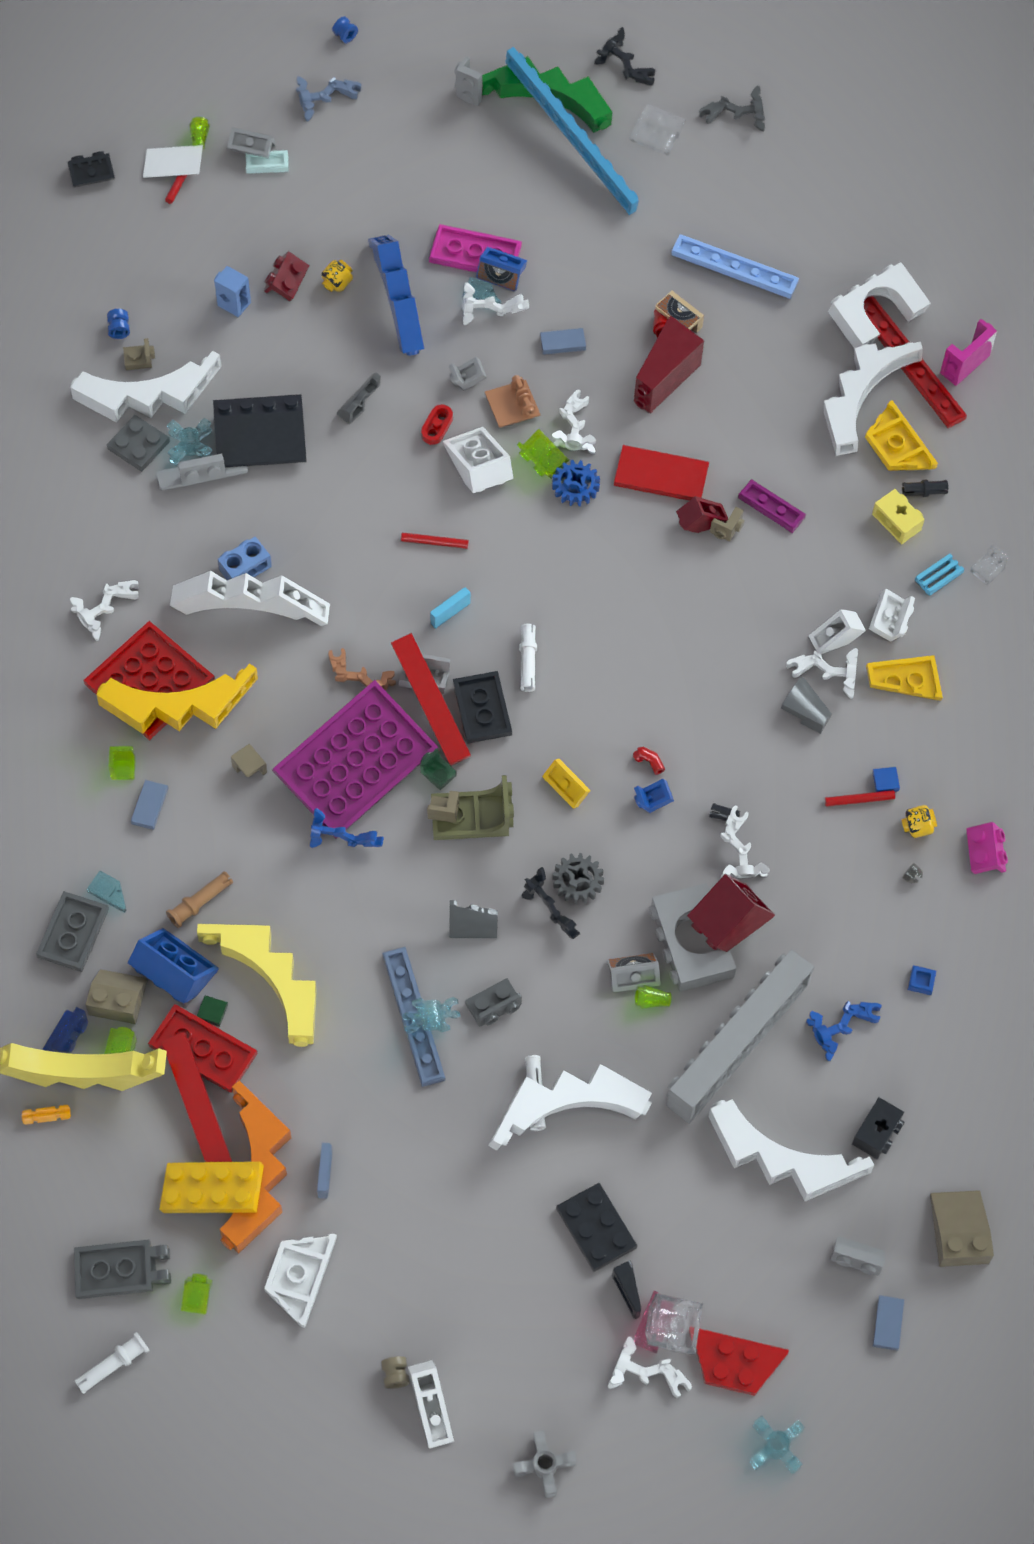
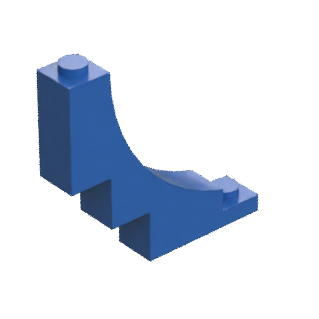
(396, 283)

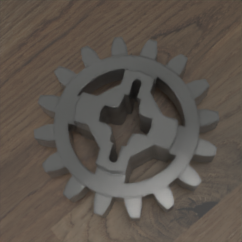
(584, 886)

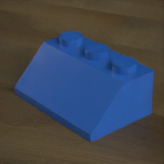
(172, 965)

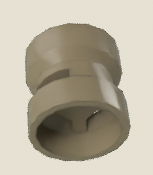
(395, 1372)

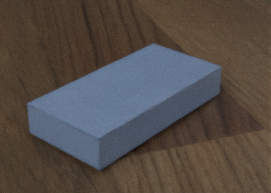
(563, 341)
(149, 804)
(324, 1170)
(888, 1323)

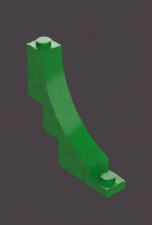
(578, 97)

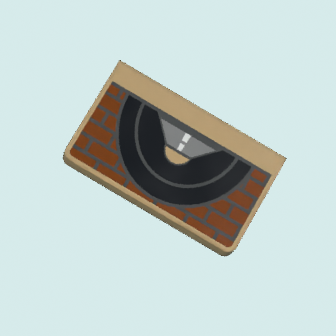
(681, 310)

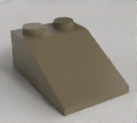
(961, 1228)

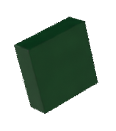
(212, 1010)

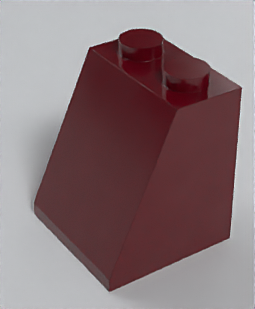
(729, 913)

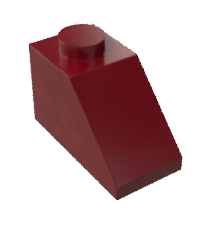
(699, 513)

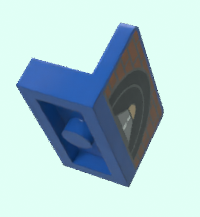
(500, 268)

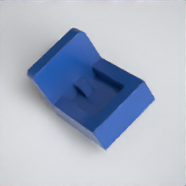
(653, 796)

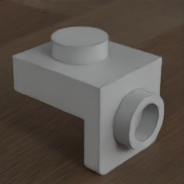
(467, 374)

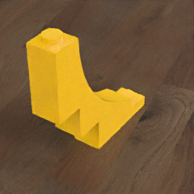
(207, 702)

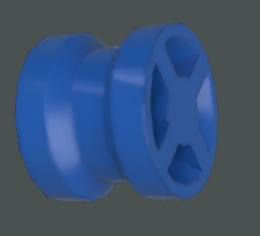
(345, 29)

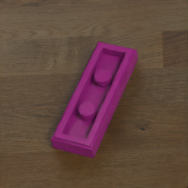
(771, 506)

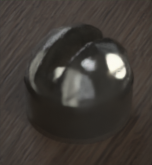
(910, 874)

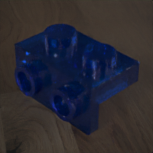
(67, 1031)

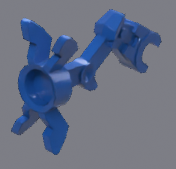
(366, 839)
(824, 1034)

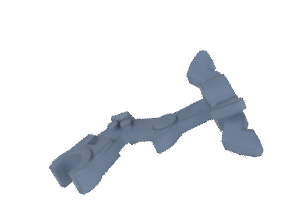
(345, 87)

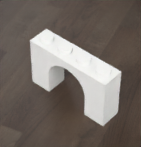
(893, 284)

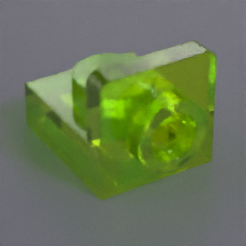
(196, 1294)

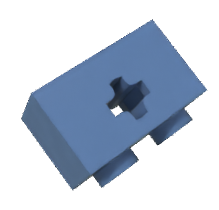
(232, 291)

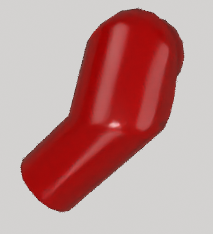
(652, 757)

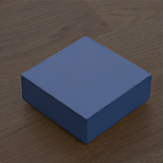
(886, 779)
(922, 980)

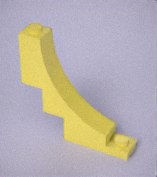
(252, 947)
(81, 1070)

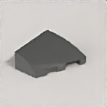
(356, 403)
(807, 706)
(472, 921)

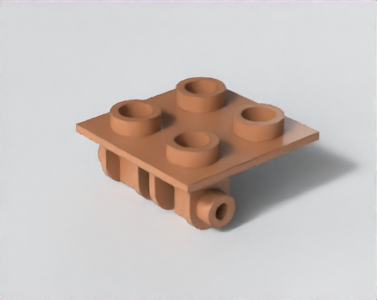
(512, 402)

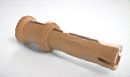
(191, 905)

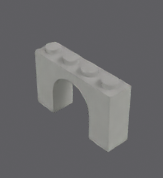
(688, 968)

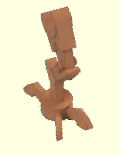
(339, 666)

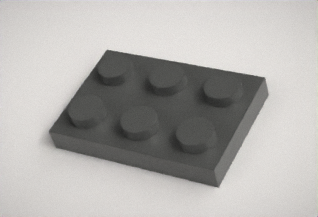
(72, 931)

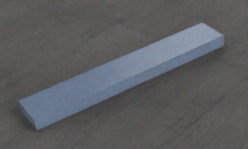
(420, 1041)

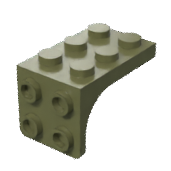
(479, 814)

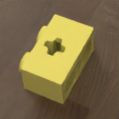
(898, 516)

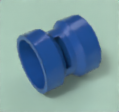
(118, 324)

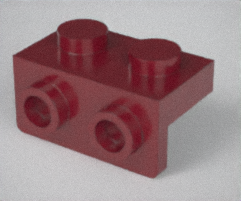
(286, 275)

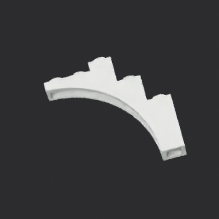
(854, 386)

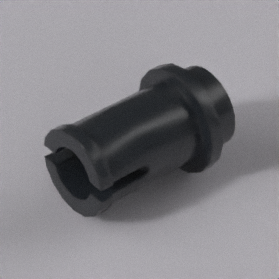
(724, 812)

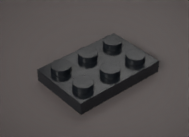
(482, 707)
(596, 1227)

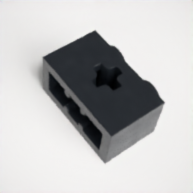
(882, 1115)

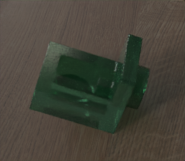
(436, 769)

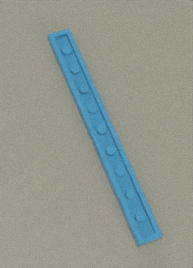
(575, 135)

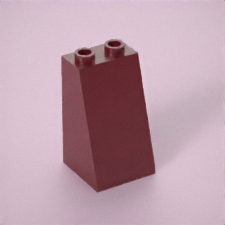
(668, 364)

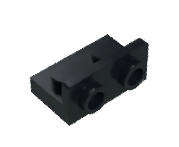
(90, 169)

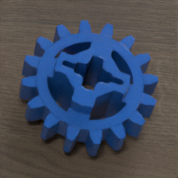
(575, 484)

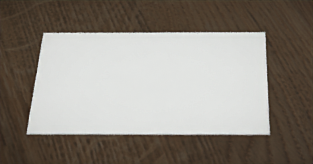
(172, 161)

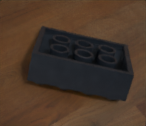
(260, 430)

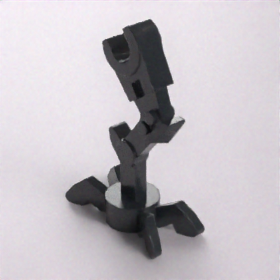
(611, 48)
(535, 885)

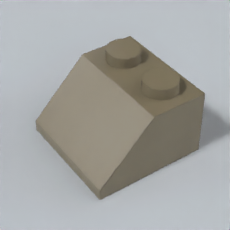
(116, 996)

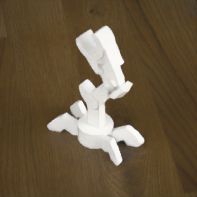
(513, 305)
(573, 440)
(87, 616)
(804, 663)
(743, 870)
(672, 1376)

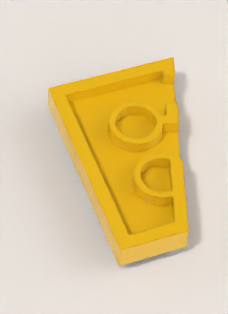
(906, 676)

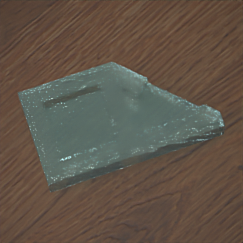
(482, 290)
(108, 890)

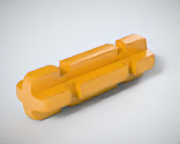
(46, 1114)

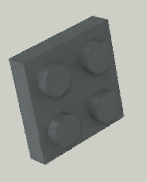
(138, 443)

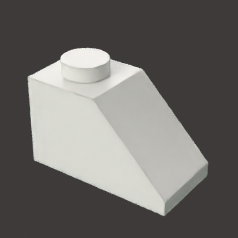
(837, 631)

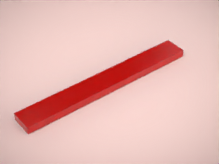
(918, 372)

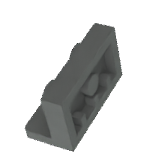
(494, 1002)

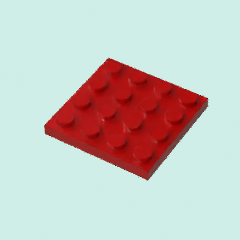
(151, 664)

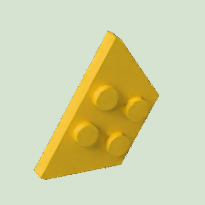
(898, 442)

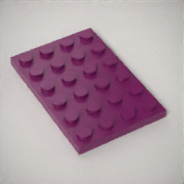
(355, 758)

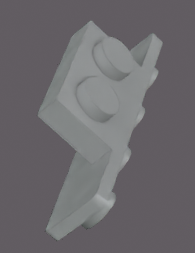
(197, 471)

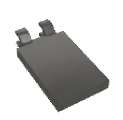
(119, 1268)

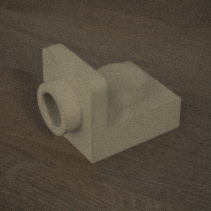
(139, 356)

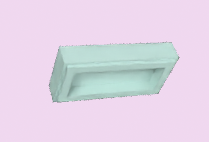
(275, 163)

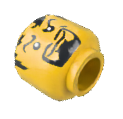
(337, 275)
(919, 821)

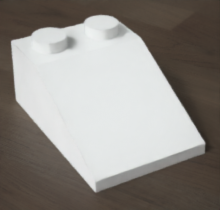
(479, 459)

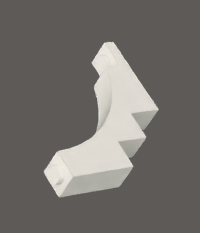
(175, 389)
(246, 592)
(603, 1091)
(811, 1172)

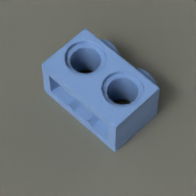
(240, 557)

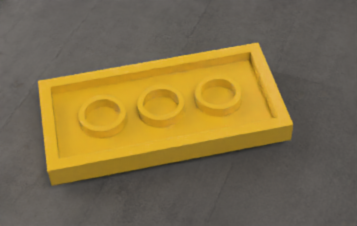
(211, 1187)

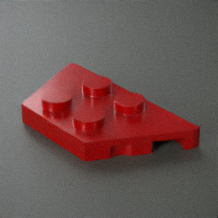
(736, 1362)

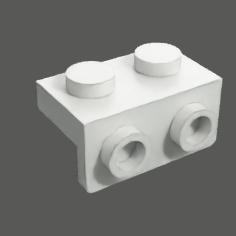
(891, 615)

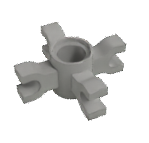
(527, 1467)

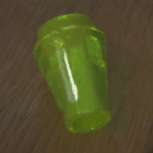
(199, 131)
(651, 997)

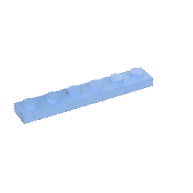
(735, 266)

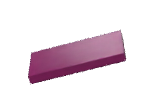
(463, 247)

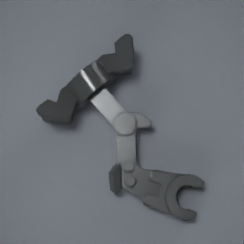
(714, 109)

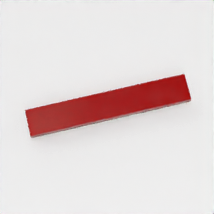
(430, 699)
(196, 1099)

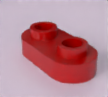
(435, 426)

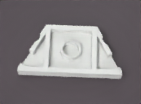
(298, 1274)

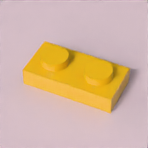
(566, 783)

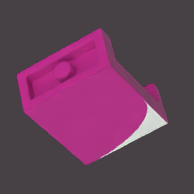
(959, 363)

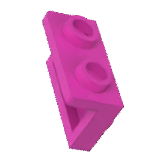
(986, 848)

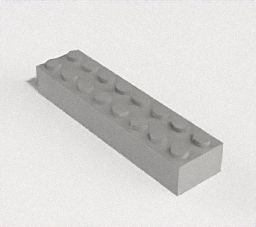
(739, 1036)

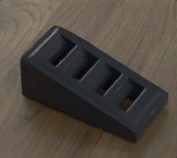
(625, 1281)

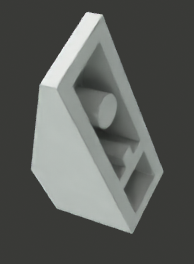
(430, 1403)

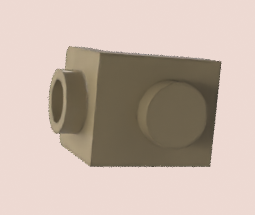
(727, 530)

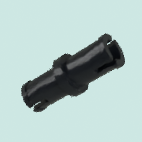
(925, 488)

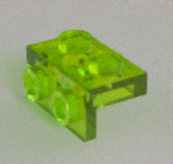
(543, 454)

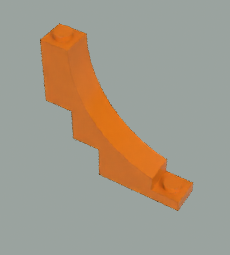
(266, 1137)

